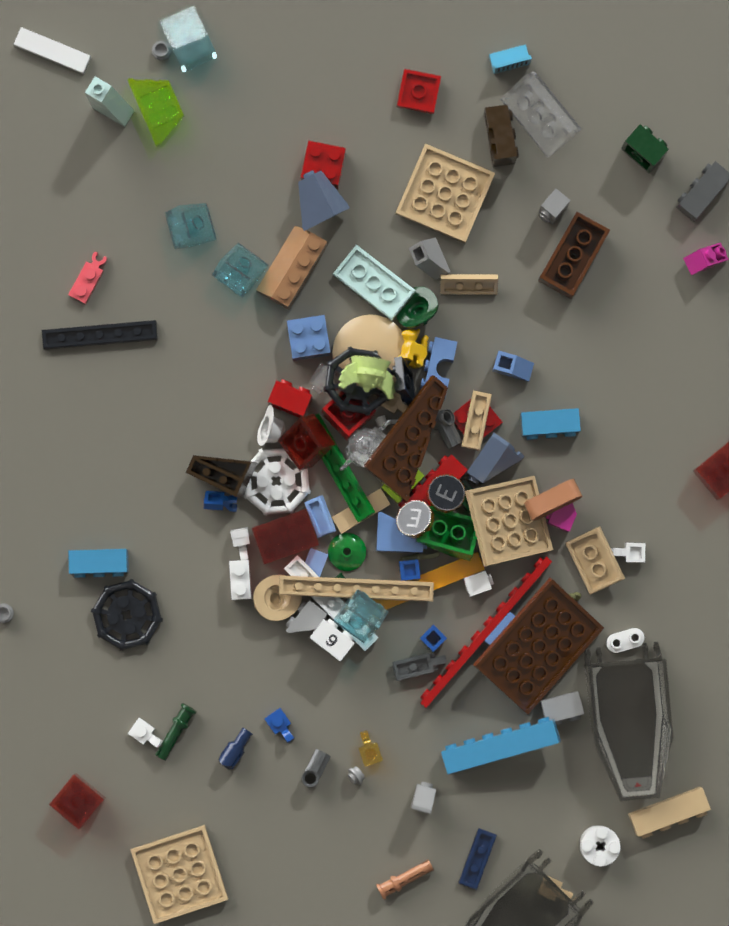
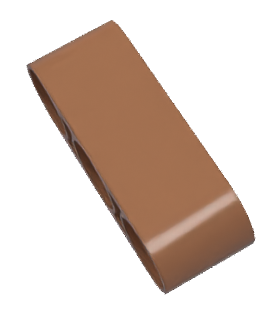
(553, 499)

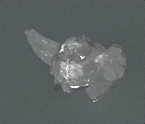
(362, 445)

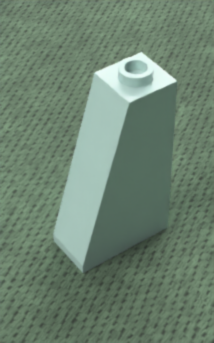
(108, 101)

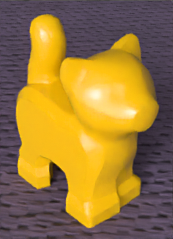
(413, 351)

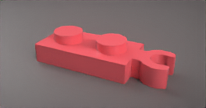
(87, 279)

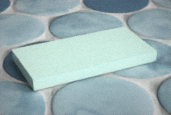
(374, 282)

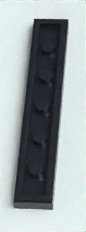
(99, 334)

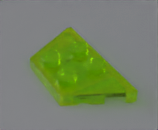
(157, 106)

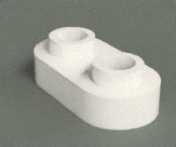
(625, 640)

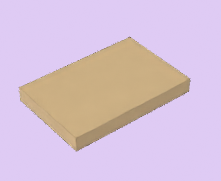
(595, 560)

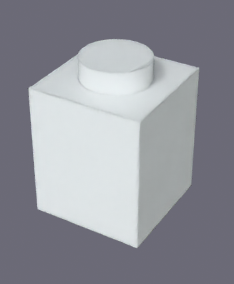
(478, 583)

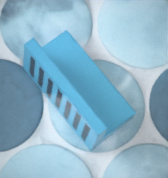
(510, 59)

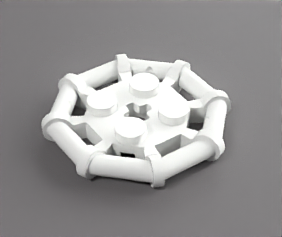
(276, 492)

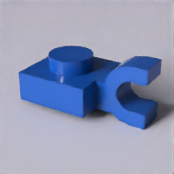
(217, 500)
(278, 723)

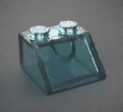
(190, 225)
(239, 269)
(361, 616)

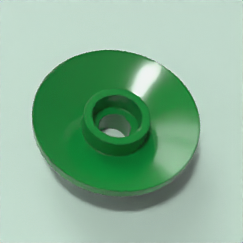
(351, 561)

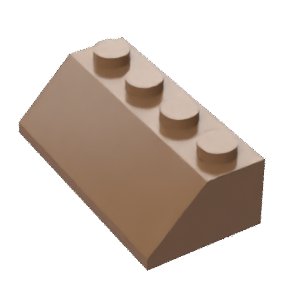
(292, 267)

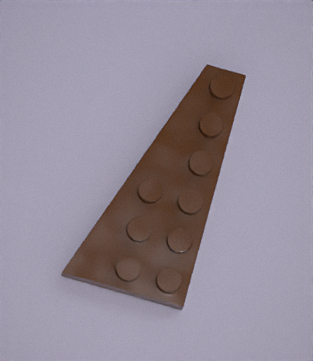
(404, 447)

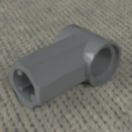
(446, 428)
(316, 766)

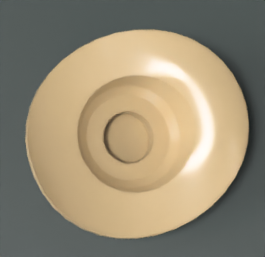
(270, 603)

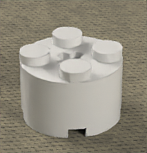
(588, 844)

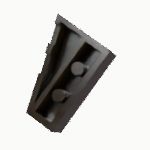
(501, 135)
(223, 473)

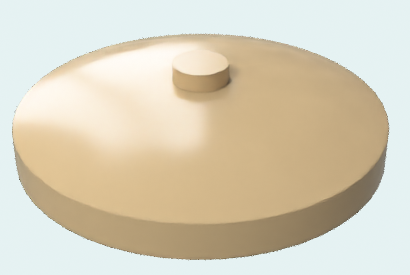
(370, 334)

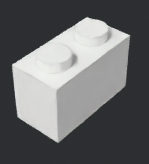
(240, 580)

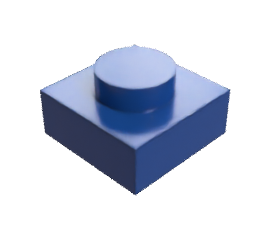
(409, 569)

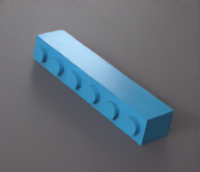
(500, 746)

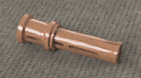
(395, 883)

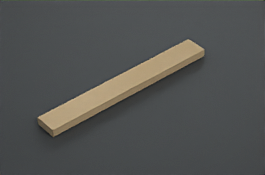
(346, 587)

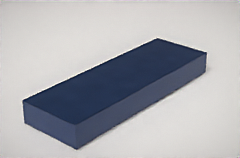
(477, 859)

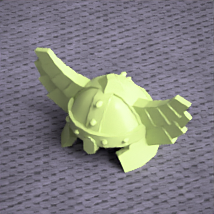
(369, 374)

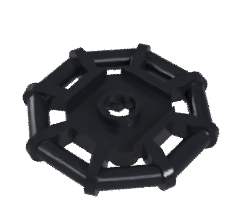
(352, 391)
(115, 616)

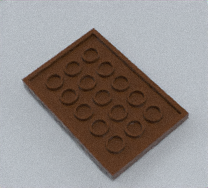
(538, 646)

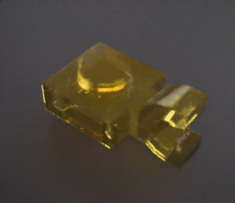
(370, 751)

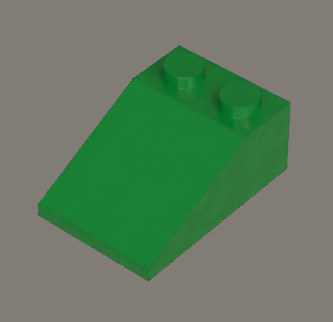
(451, 535)

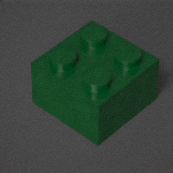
(645, 148)

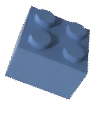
(308, 338)

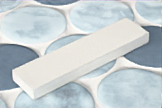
(52, 50)

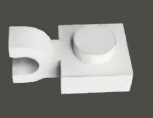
(633, 552)
(143, 731)

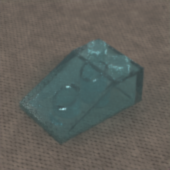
(188, 39)

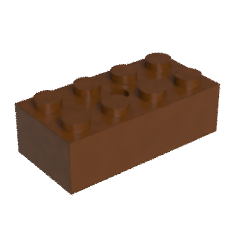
(584, 240)

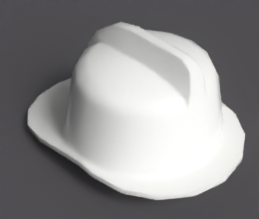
(270, 428)

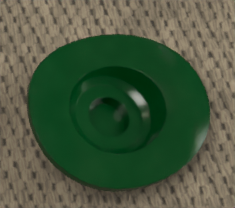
(419, 308)

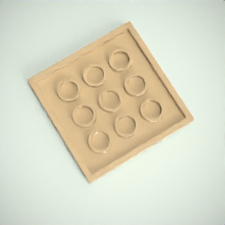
(445, 193)
(503, 522)
(179, 874)

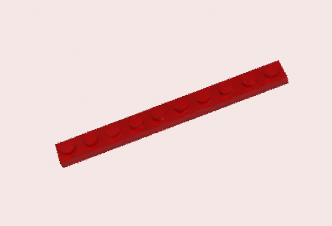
(490, 624)

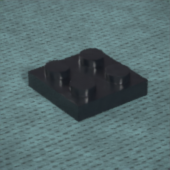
(404, 379)

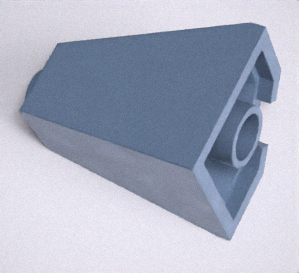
(318, 199)
(493, 459)

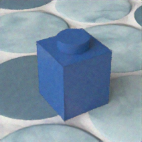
(433, 638)

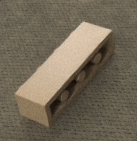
(669, 811)

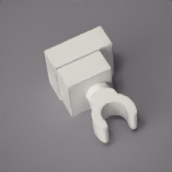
(241, 538)

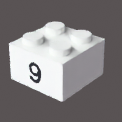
(332, 639)

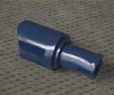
(234, 750)

